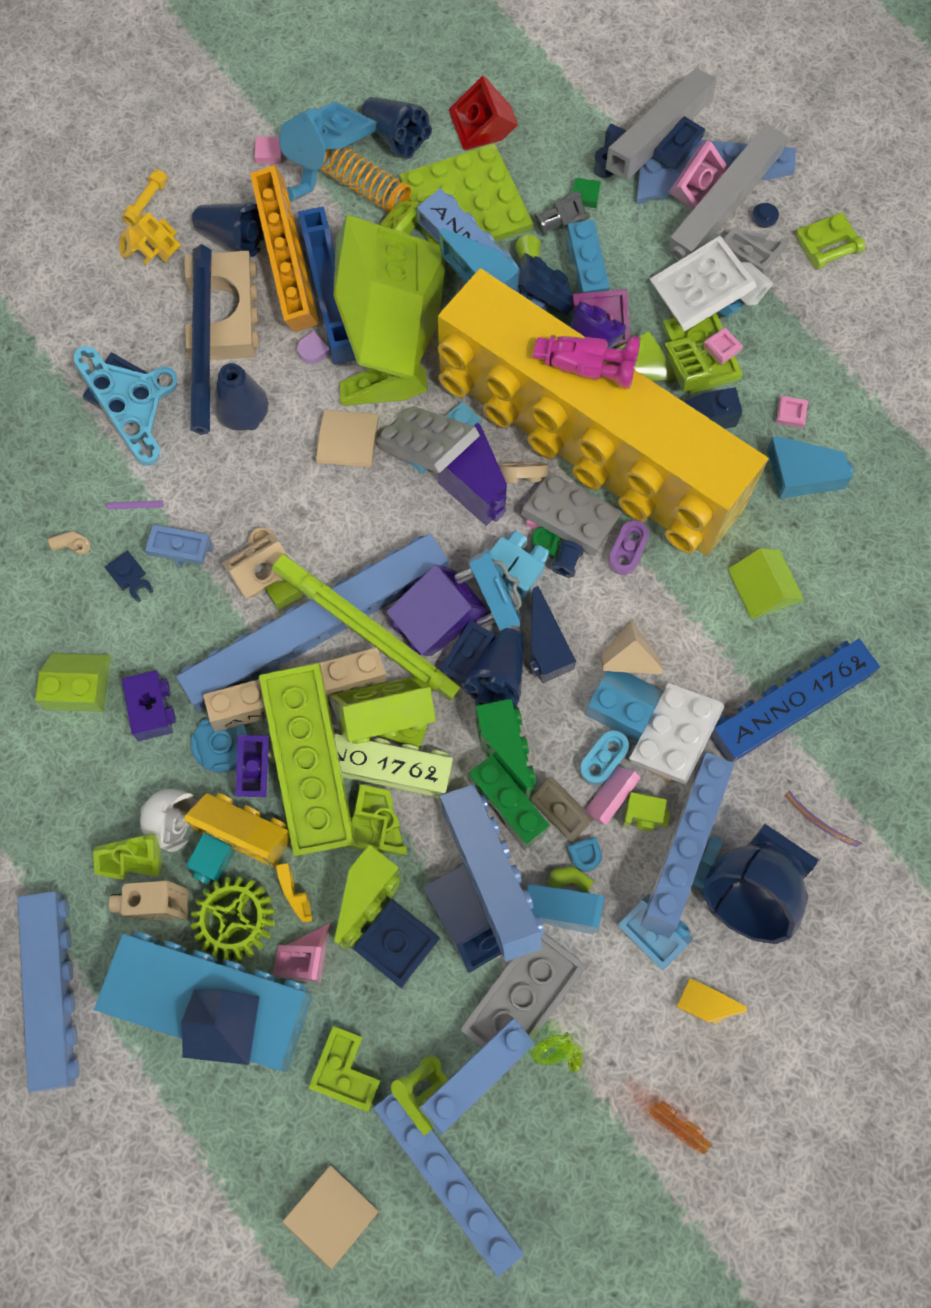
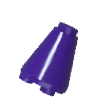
(593, 323)

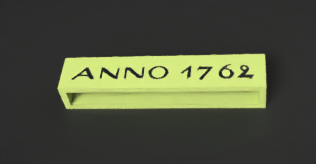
(393, 766)

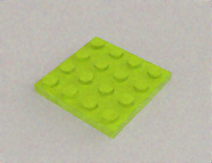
(480, 187)

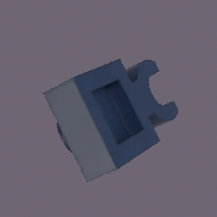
(127, 573)

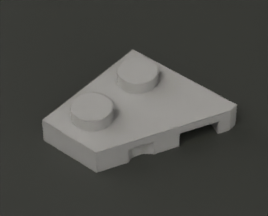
(754, 248)

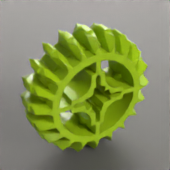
(239, 905)

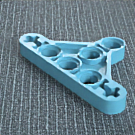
(121, 388)

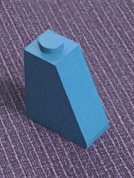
(807, 468)
(567, 908)

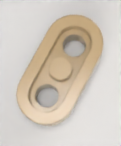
(529, 470)

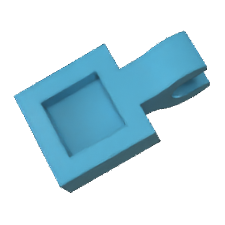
(707, 860)

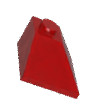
(482, 115)

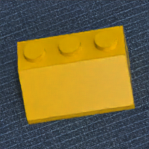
(239, 828)

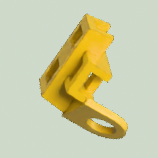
(157, 233)

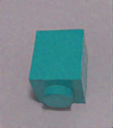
(210, 859)

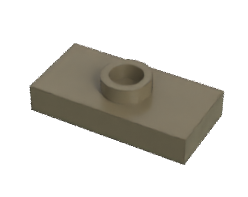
(561, 808)

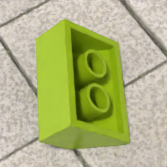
(383, 709)

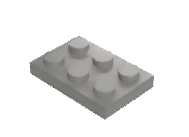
(571, 513)

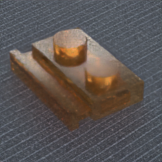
(687, 1133)

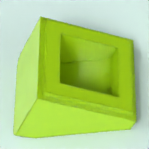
(283, 594)

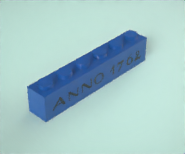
(794, 700)

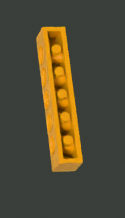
(284, 249)

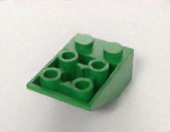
(500, 736)

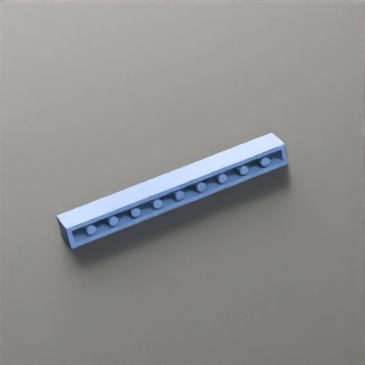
(310, 624)

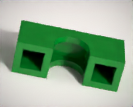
(510, 802)

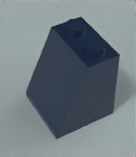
(463, 917)

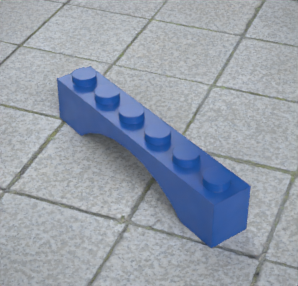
(322, 265)

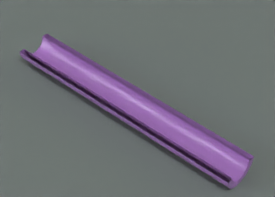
(135, 504)

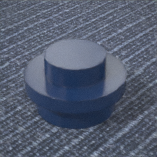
(765, 215)

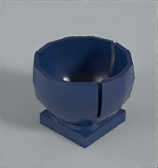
(764, 886)

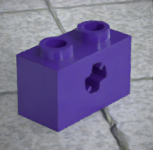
(140, 691)
(251, 766)

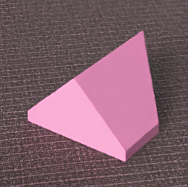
(303, 957)

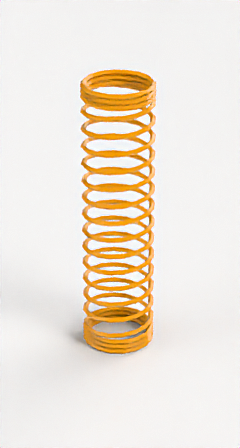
(393, 196)

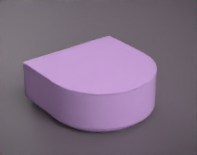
(312, 349)

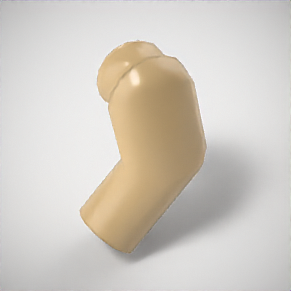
(71, 540)

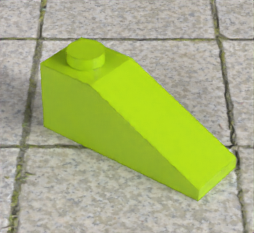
(380, 387)

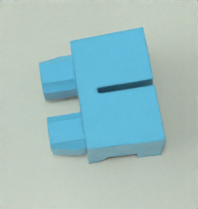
(520, 564)

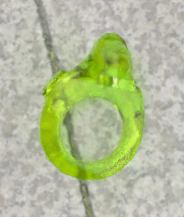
(565, 1050)

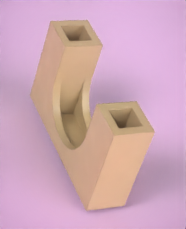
(235, 335)

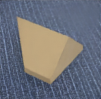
(631, 653)

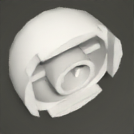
(164, 817)

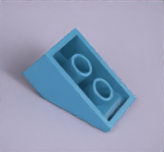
(469, 256)

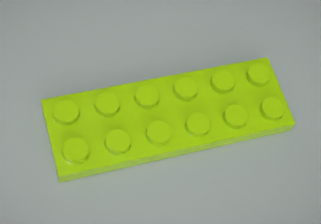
(307, 759)

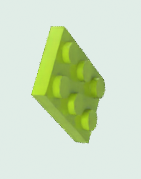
(720, 374)

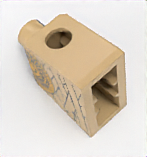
(151, 901)

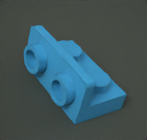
(657, 947)

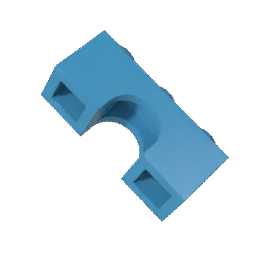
(586, 254)

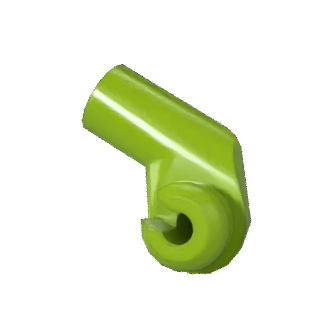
(569, 875)

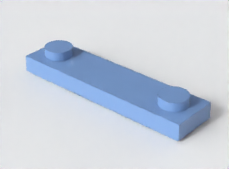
(476, 1076)

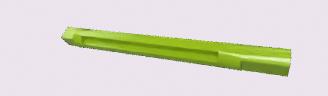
(364, 626)

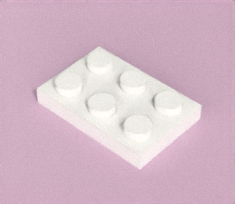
(677, 733)

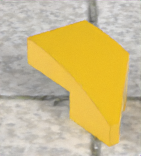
(299, 902)

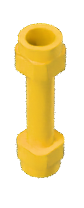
(156, 180)

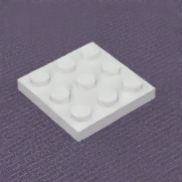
(703, 283)

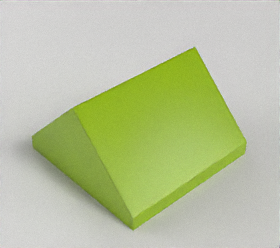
(765, 582)

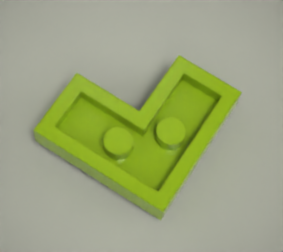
(335, 1073)

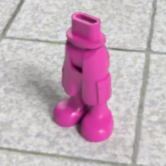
(587, 355)

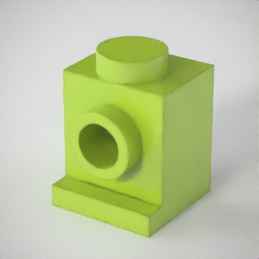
(646, 812)

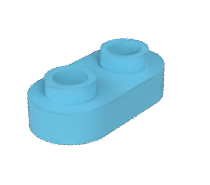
(603, 758)

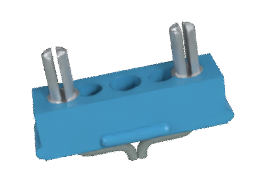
(494, 589)

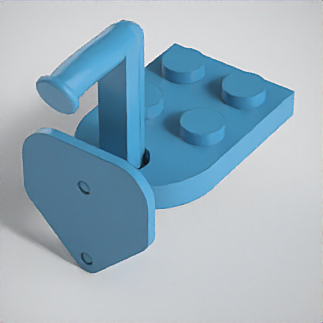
(314, 131)

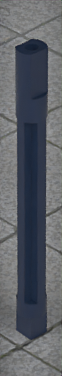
(201, 340)

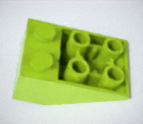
(367, 885)

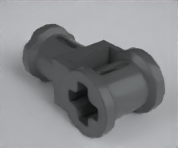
(565, 211)

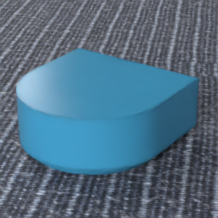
(585, 854)

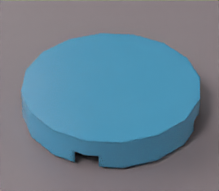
(220, 756)

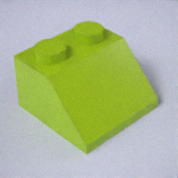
(73, 682)

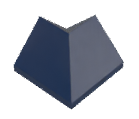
(219, 1026)

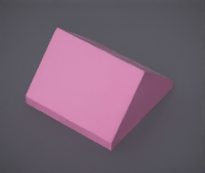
(699, 175)

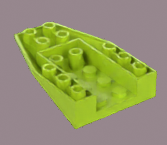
(387, 294)

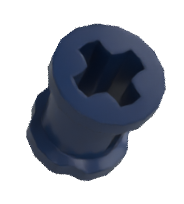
(567, 558)

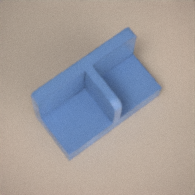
(178, 545)

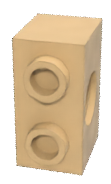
(242, 566)

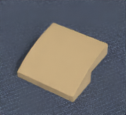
(347, 438)
(330, 1217)

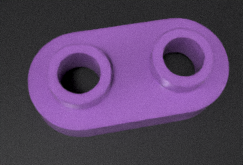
(629, 549)

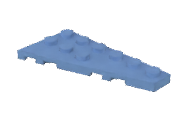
(657, 178)

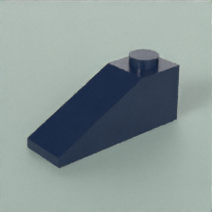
(719, 406)
(549, 649)

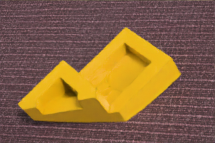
(708, 1003)

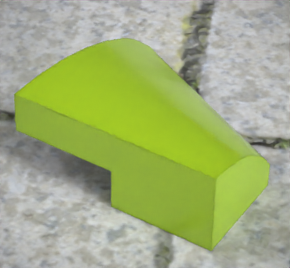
(652, 361)
(375, 815)
(131, 855)

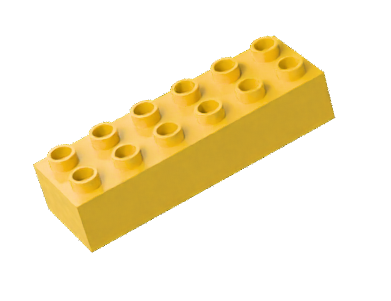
(633, 441)

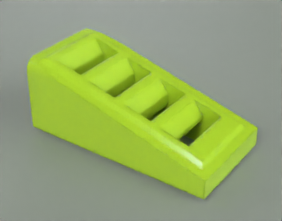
(686, 381)

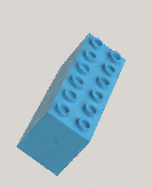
(155, 984)

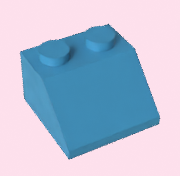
(624, 703)

